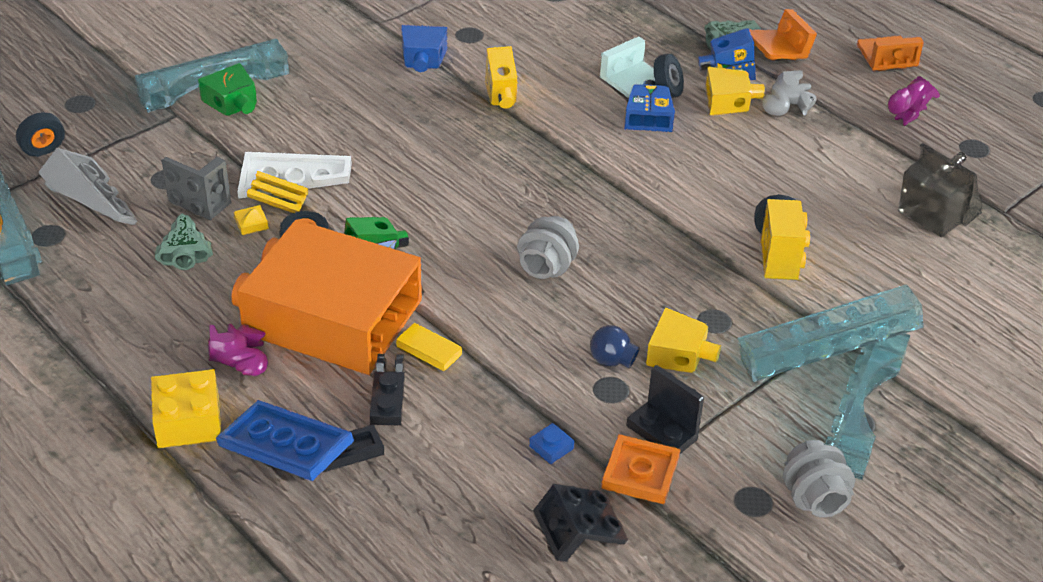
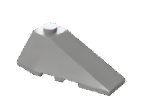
(86, 183)

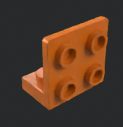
(790, 40)
(891, 52)

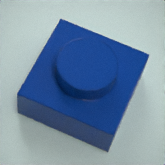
(551, 443)

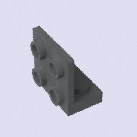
(200, 191)

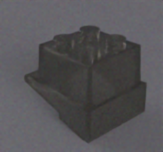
(940, 192)

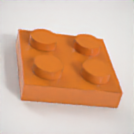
(641, 469)

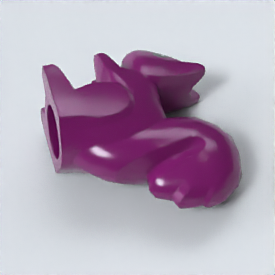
(911, 100)
(236, 349)

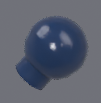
(613, 347)

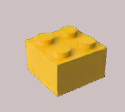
(784, 239)
(185, 408)

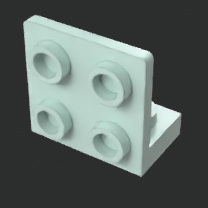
(625, 66)

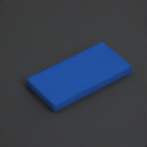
(285, 440)

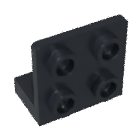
(670, 414)
(577, 514)

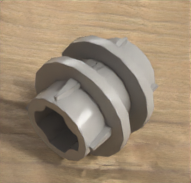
(548, 247)
(819, 478)

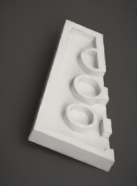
(300, 169)

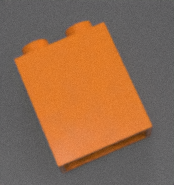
(330, 295)

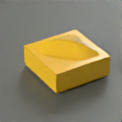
(251, 220)

